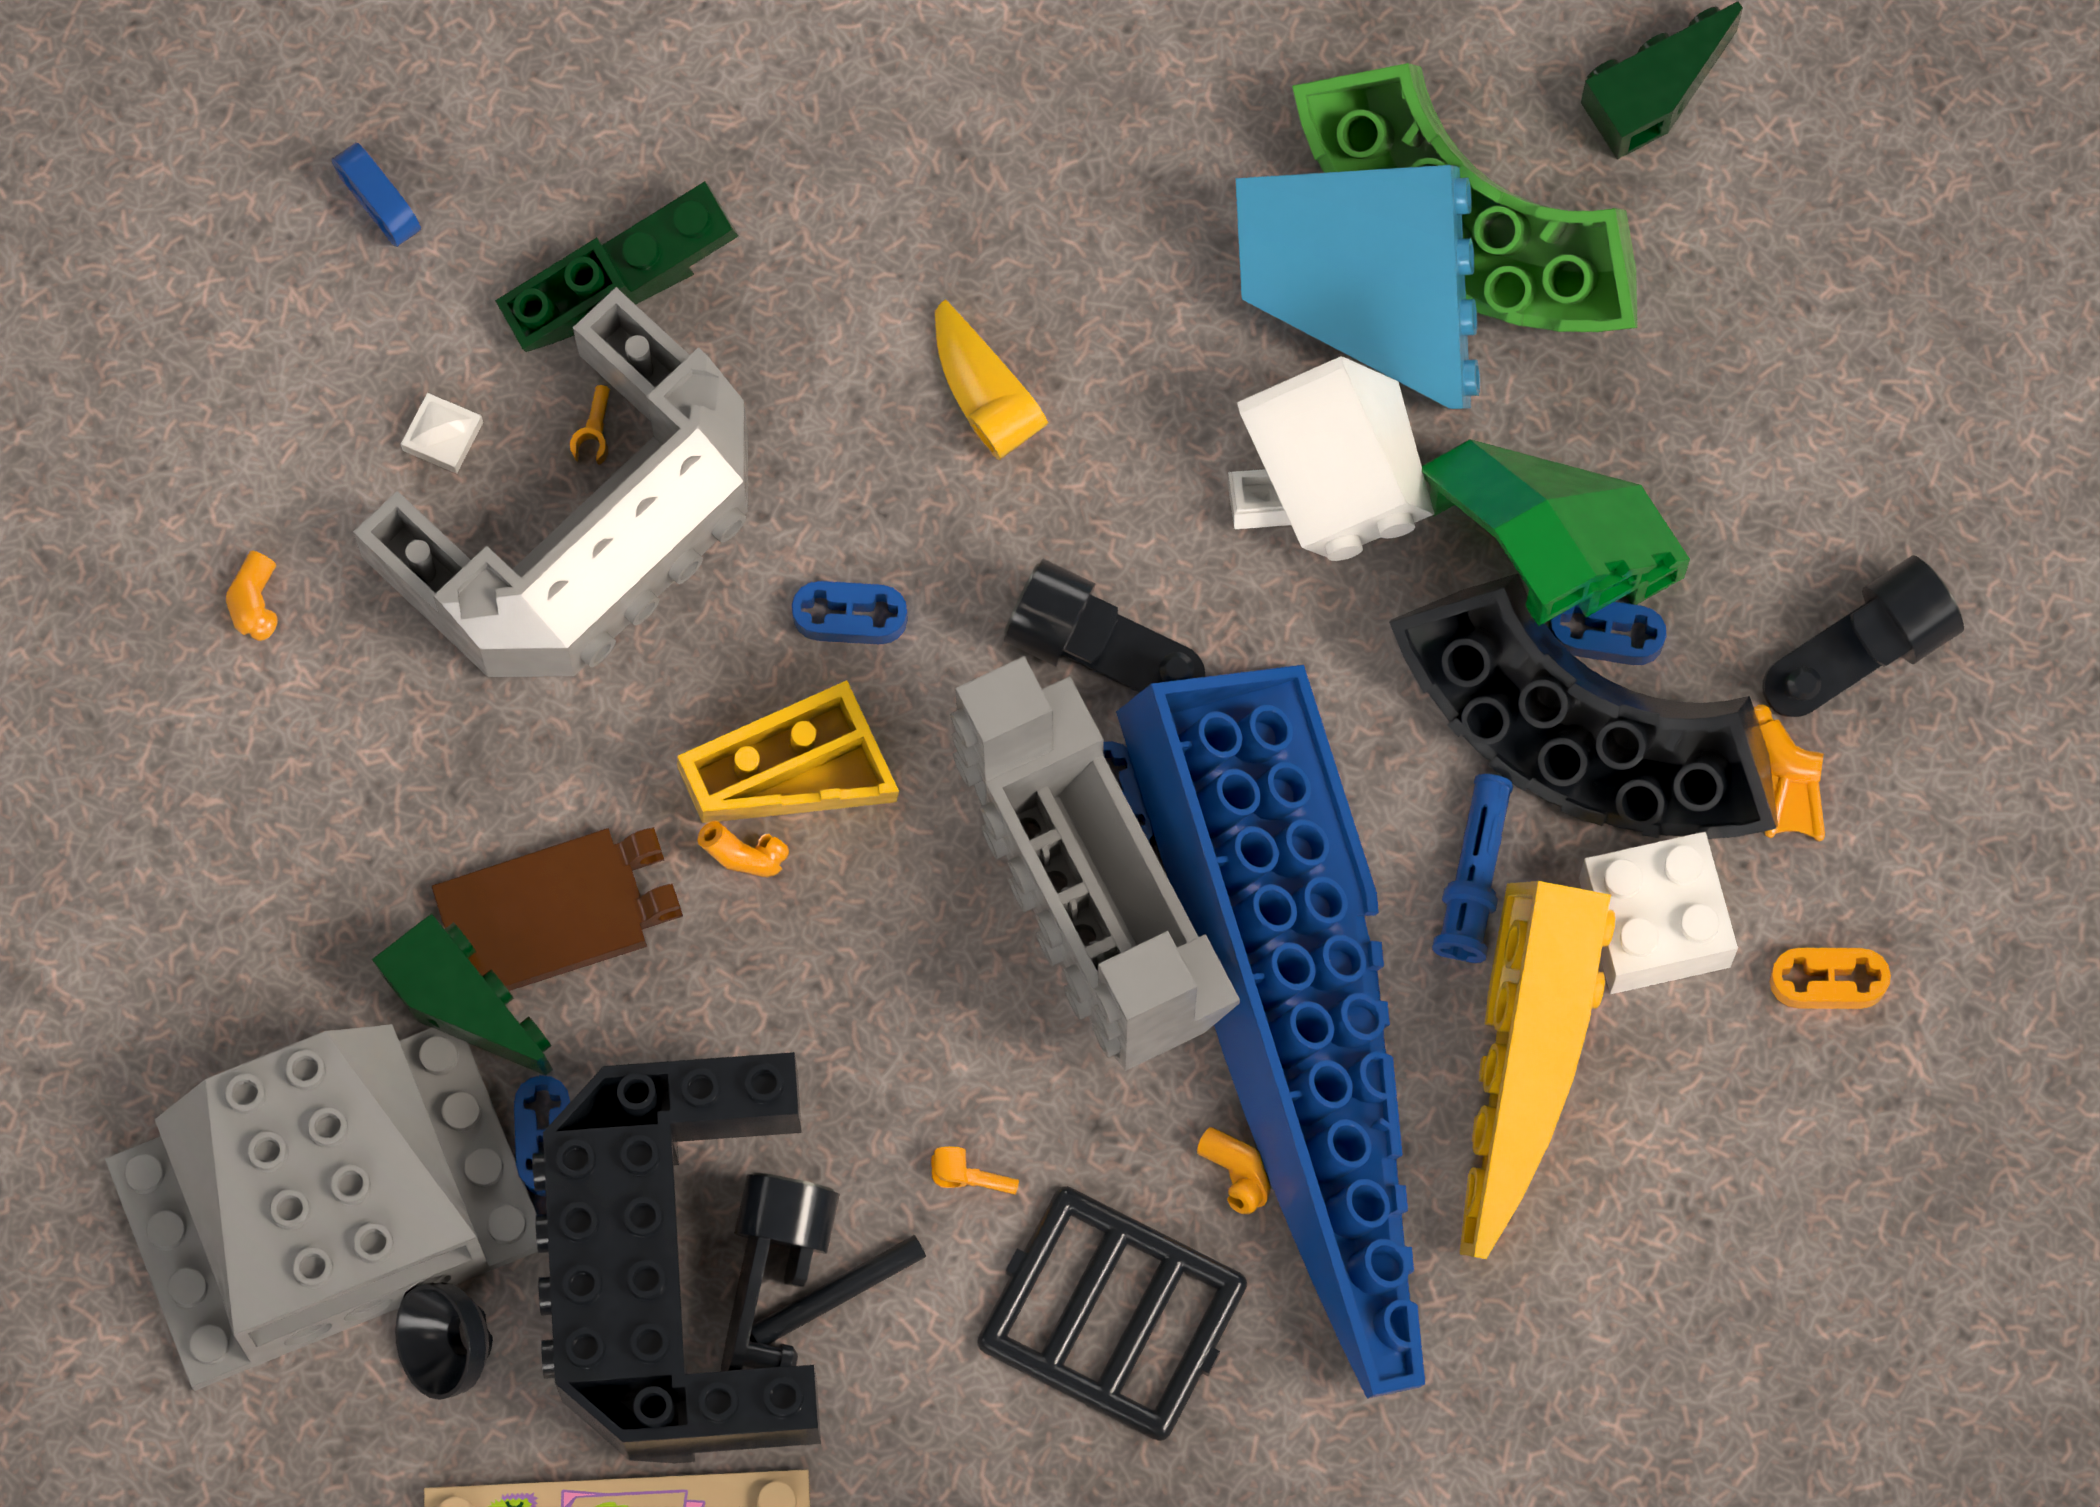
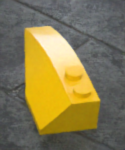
(1541, 1008)

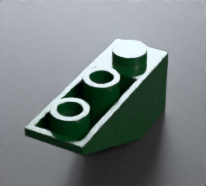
(1649, 91)
(447, 993)

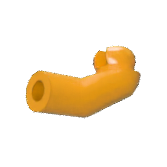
(245, 597)
(737, 856)
(1246, 1170)

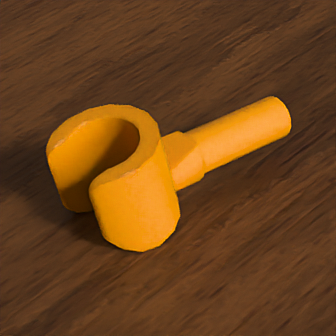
(594, 426)
(950, 1171)

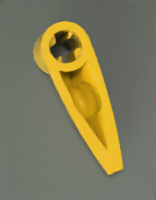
(984, 387)

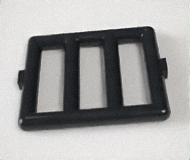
(1049, 1364)

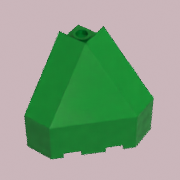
(1562, 527)

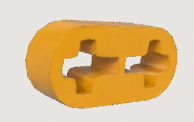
(1830, 963)

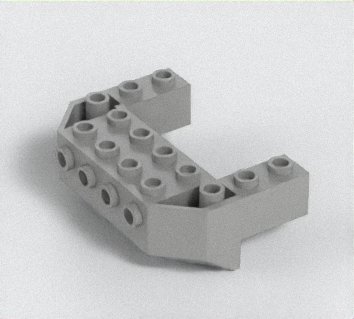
(617, 546)
(1043, 764)

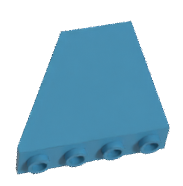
(1368, 268)

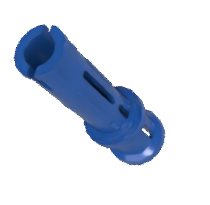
(1470, 895)

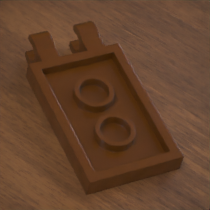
(558, 907)

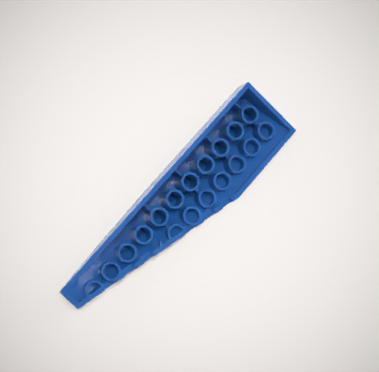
(1281, 889)

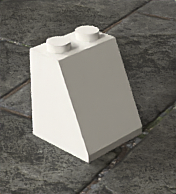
(1340, 456)

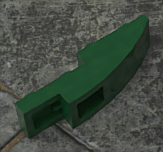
(637, 262)

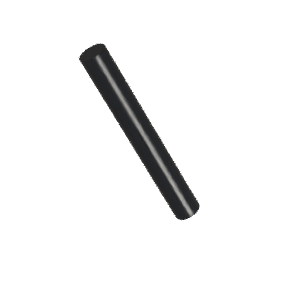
(838, 1291)

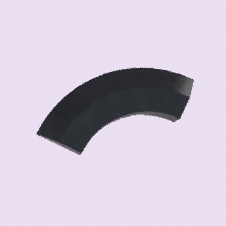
(1579, 735)

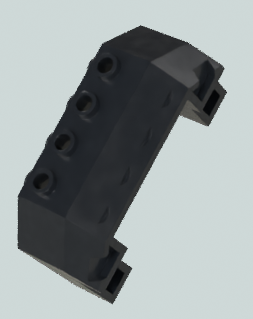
(618, 1260)

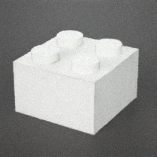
(1665, 910)

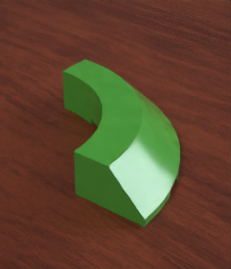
(1529, 259)

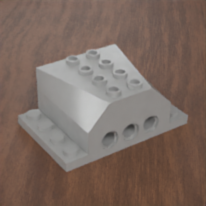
(320, 1193)

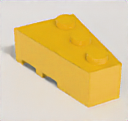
(791, 763)

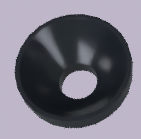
(431, 1340)

